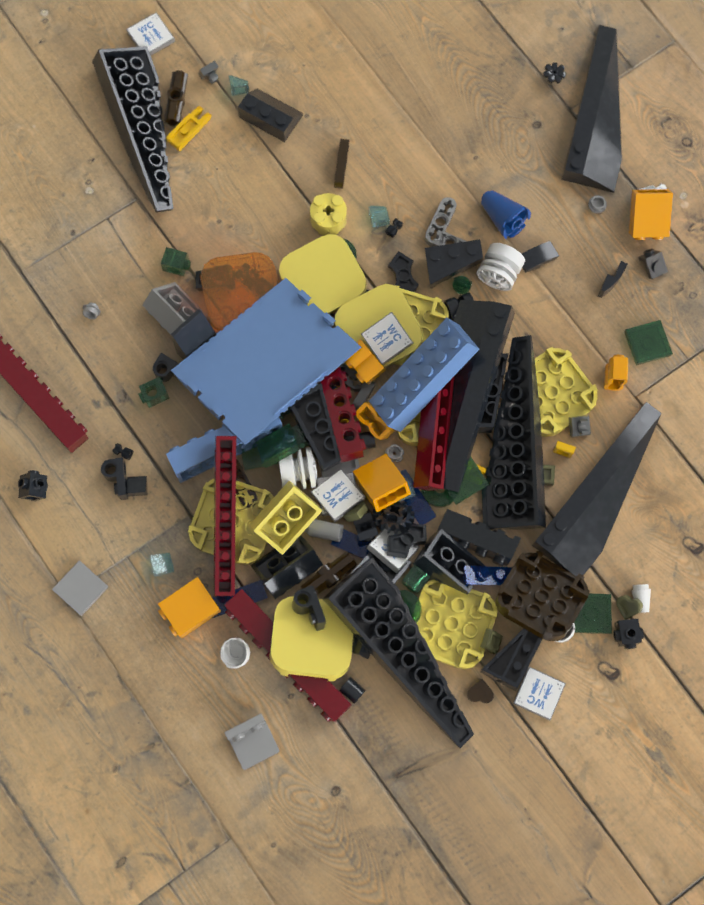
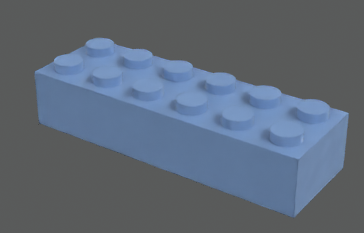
(423, 375)
(199, 453)

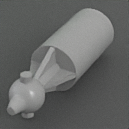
(325, 530)

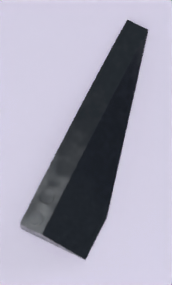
(134, 103)
(596, 138)
(488, 328)
(516, 459)
(586, 519)
(382, 622)

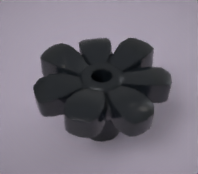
(554, 73)

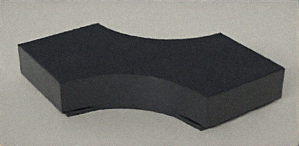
(401, 268)
(400, 544)

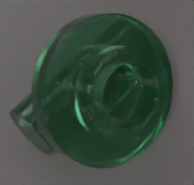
(461, 284)

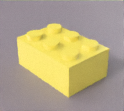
(285, 517)

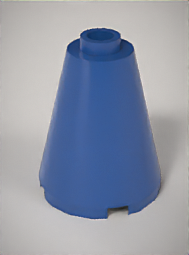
(505, 213)

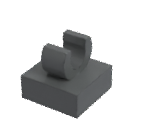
(210, 72)
(579, 426)

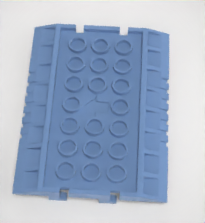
(265, 360)

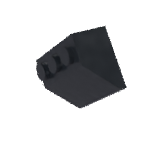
(269, 114)
(285, 571)

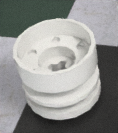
(500, 266)
(299, 469)

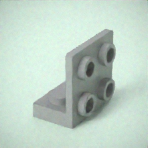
(252, 741)

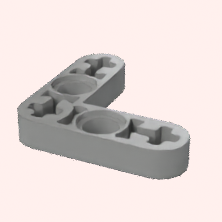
(442, 237)

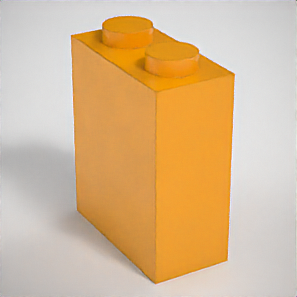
(650, 213)
(381, 482)
(188, 608)

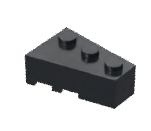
(451, 260)
(513, 660)

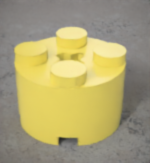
(328, 214)

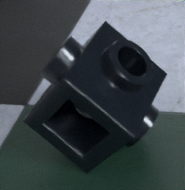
(32, 486)
(626, 627)

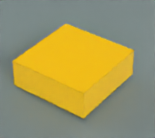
(564, 449)

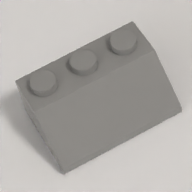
(170, 306)

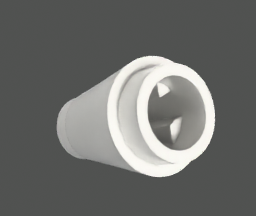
(642, 593)

